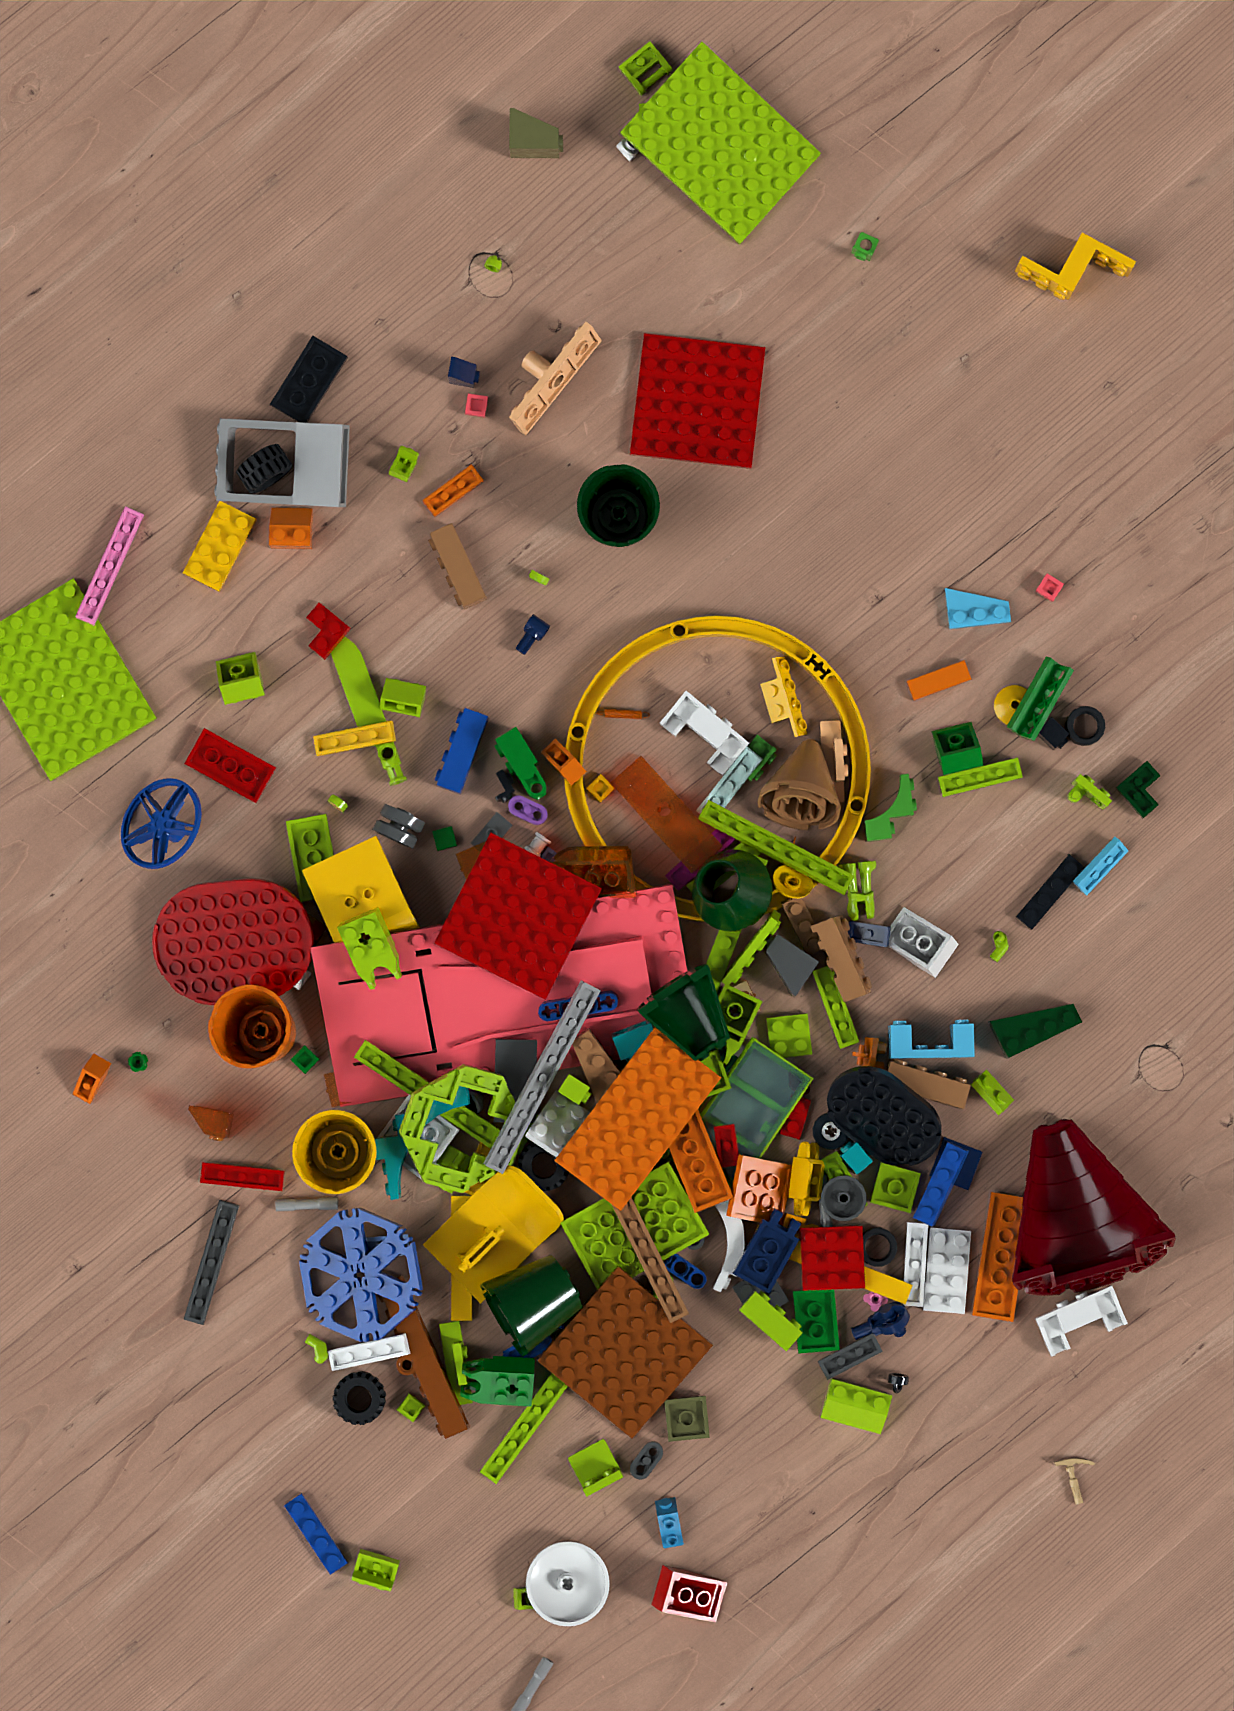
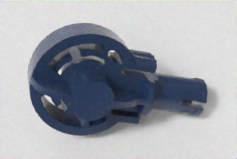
(884, 1321)

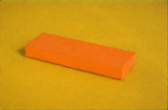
(453, 490)
(938, 680)

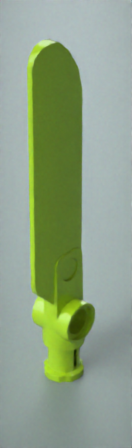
(364, 700)

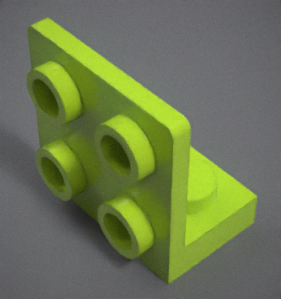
(595, 1467)

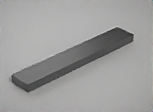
(211, 1262)

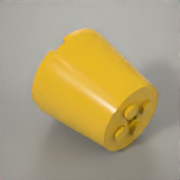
(315, 1149)

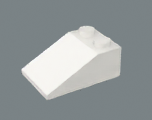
(921, 942)

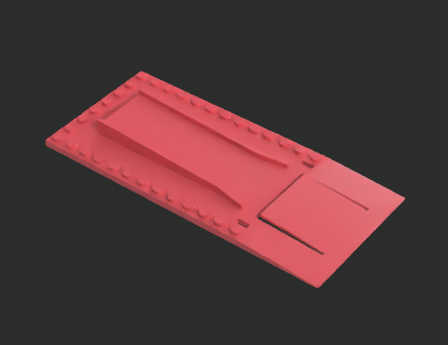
(622, 948)

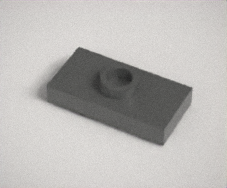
(497, 825)

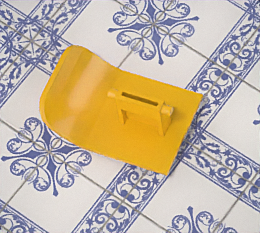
(357, 883)
(495, 1230)

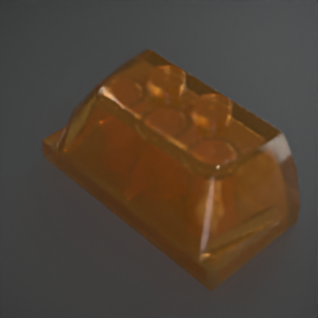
(603, 866)

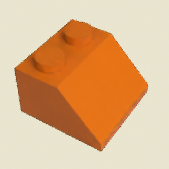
(290, 528)

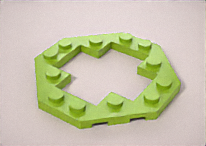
(444, 1090)

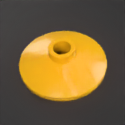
(1003, 701)
(791, 882)

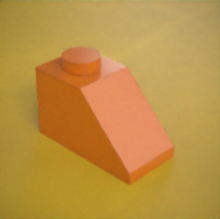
(563, 761)
(91, 1078)

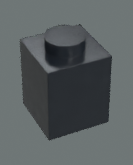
(1053, 734)

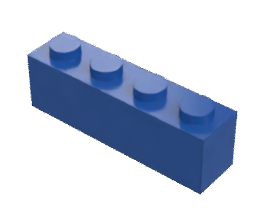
(462, 750)
(941, 1184)

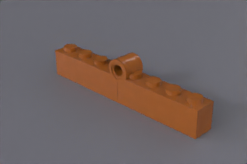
(429, 1371)

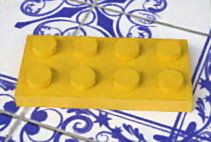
(219, 546)

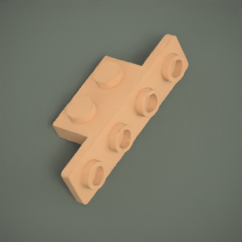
(833, 751)

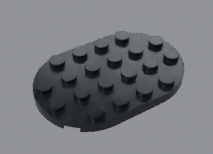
(884, 1116)

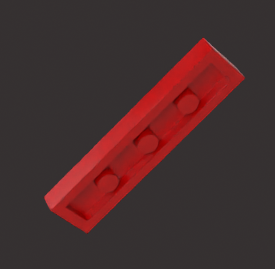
(242, 1176)

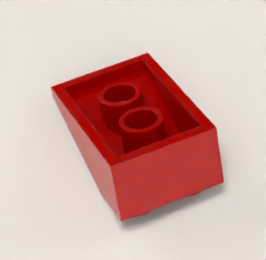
(688, 1594)

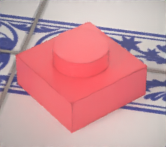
(476, 405)
(1049, 587)

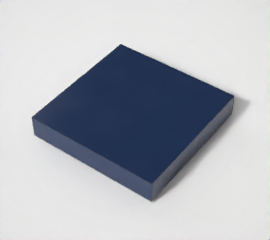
(969, 1167)

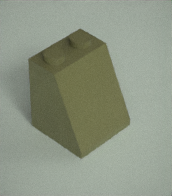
(532, 137)

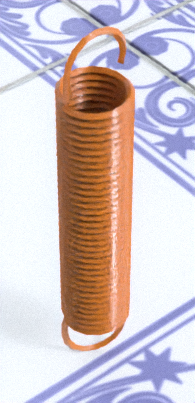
(627, 714)

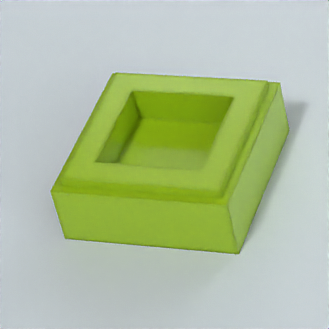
(411, 1407)

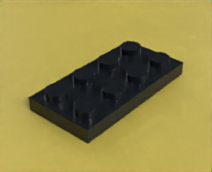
(308, 380)

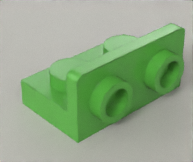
(765, 751)

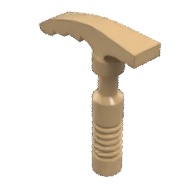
(1073, 1480)

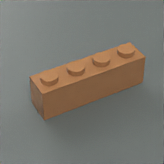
(457, 565)

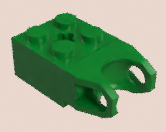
(520, 761)
(500, 1381)

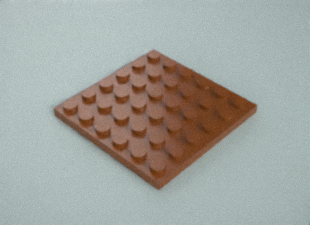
(624, 1352)

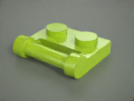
(640, 63)

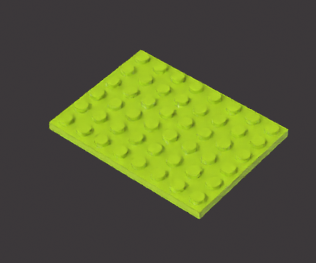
(720, 142)
(66, 682)

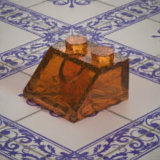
(212, 1122)

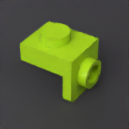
(404, 463)

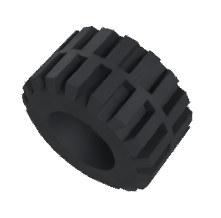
(264, 468)
(545, 1184)
(346, 1411)

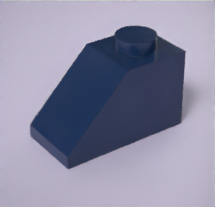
(463, 373)

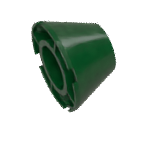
(748, 901)

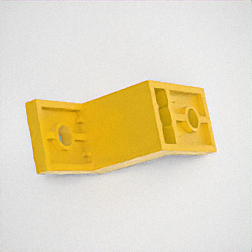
(1073, 269)

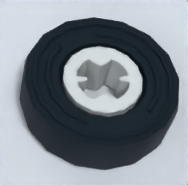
(824, 1140)

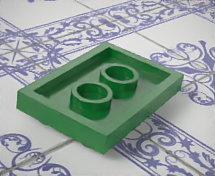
(818, 1317)

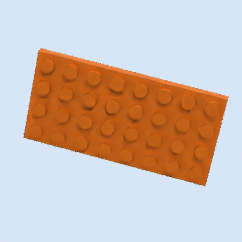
(637, 1119)

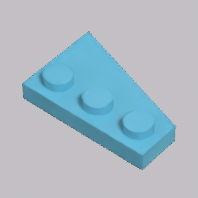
(975, 610)

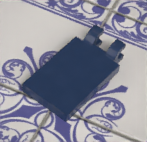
(768, 1252)

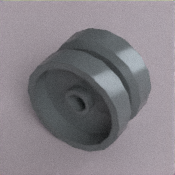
(399, 824)
(843, 1210)

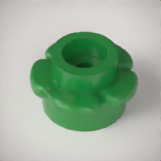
(138, 1067)

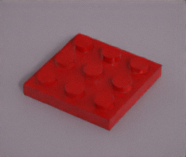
(832, 1258)

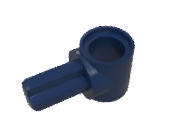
(534, 630)

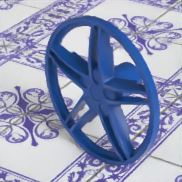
(163, 824)

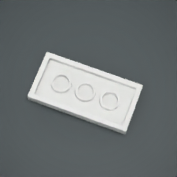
(947, 1270)

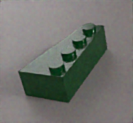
(1029, 1029)

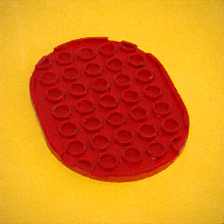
(232, 937)

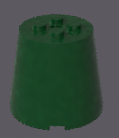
(618, 490)
(532, 1301)

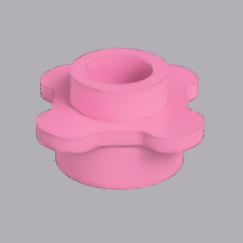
(869, 1298)

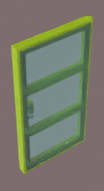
(759, 1100)

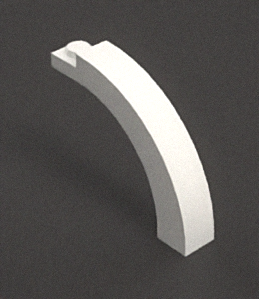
(735, 1246)

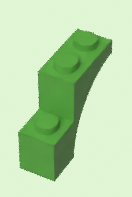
(903, 806)

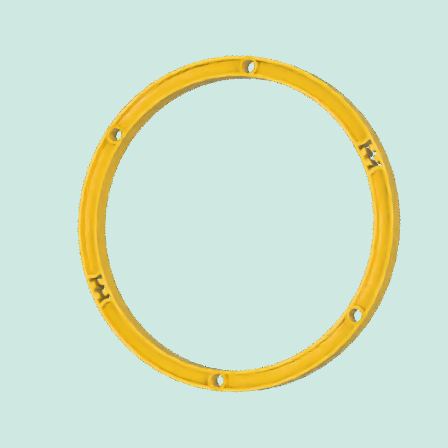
(747, 630)

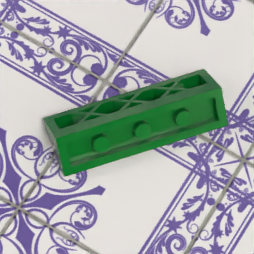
(1037, 698)

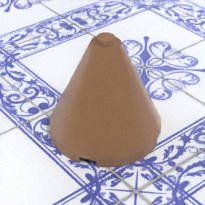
(801, 791)

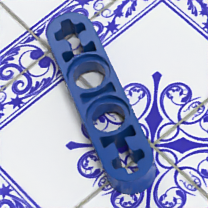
(551, 1003)

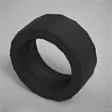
(1100, 725)
(893, 1247)

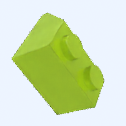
(239, 678)

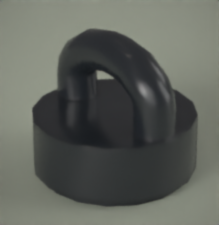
(898, 1381)

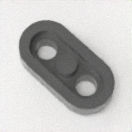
(647, 1460)

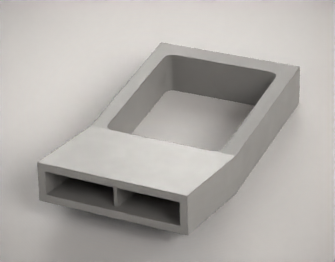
(318, 463)

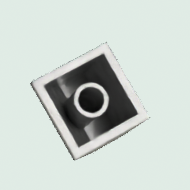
(790, 963)

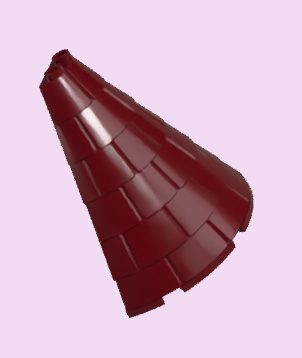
(1081, 1218)

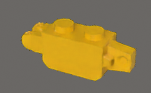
(806, 1178)

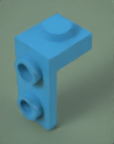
(669, 1522)

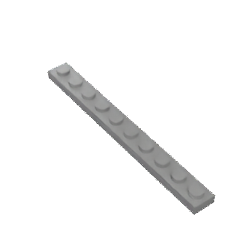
(541, 1077)

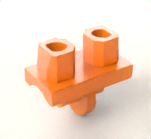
(867, 1053)

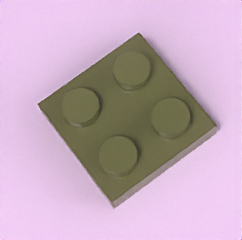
(687, 1418)

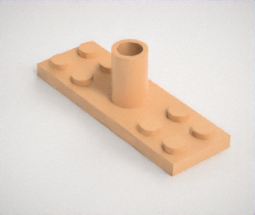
(552, 376)

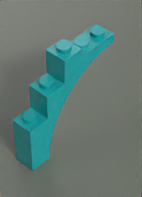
(394, 1150)

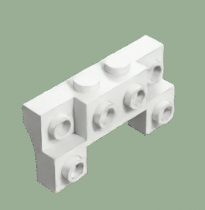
(708, 726)
(1079, 1313)

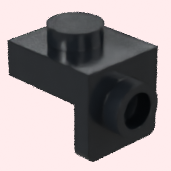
(506, 781)

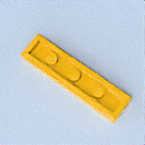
(354, 738)

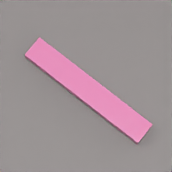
(109, 566)

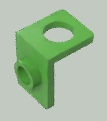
(861, 253)

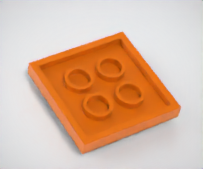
(759, 1188)

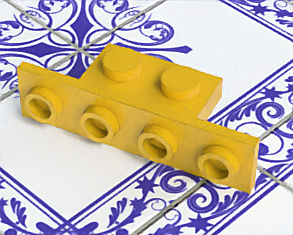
(782, 699)

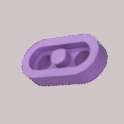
(527, 810)

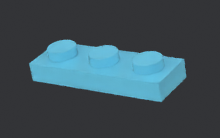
(1100, 866)

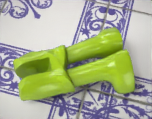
(854, 897)

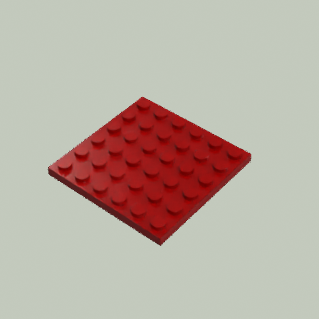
(697, 401)
(518, 916)

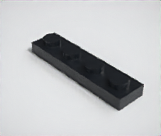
(1050, 892)

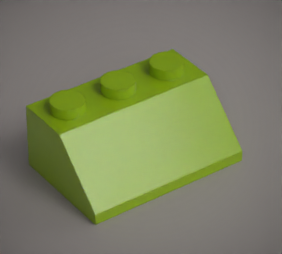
(856, 1405)

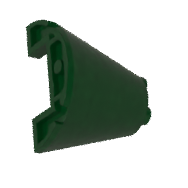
(689, 1013)

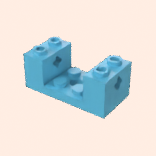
(960, 1042)

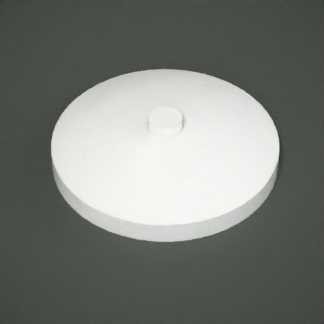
(567, 1583)

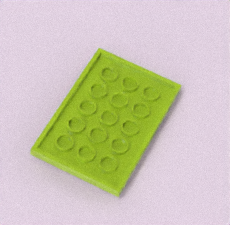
(665, 1212)

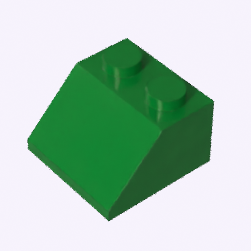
(957, 748)

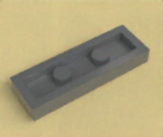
(850, 1356)

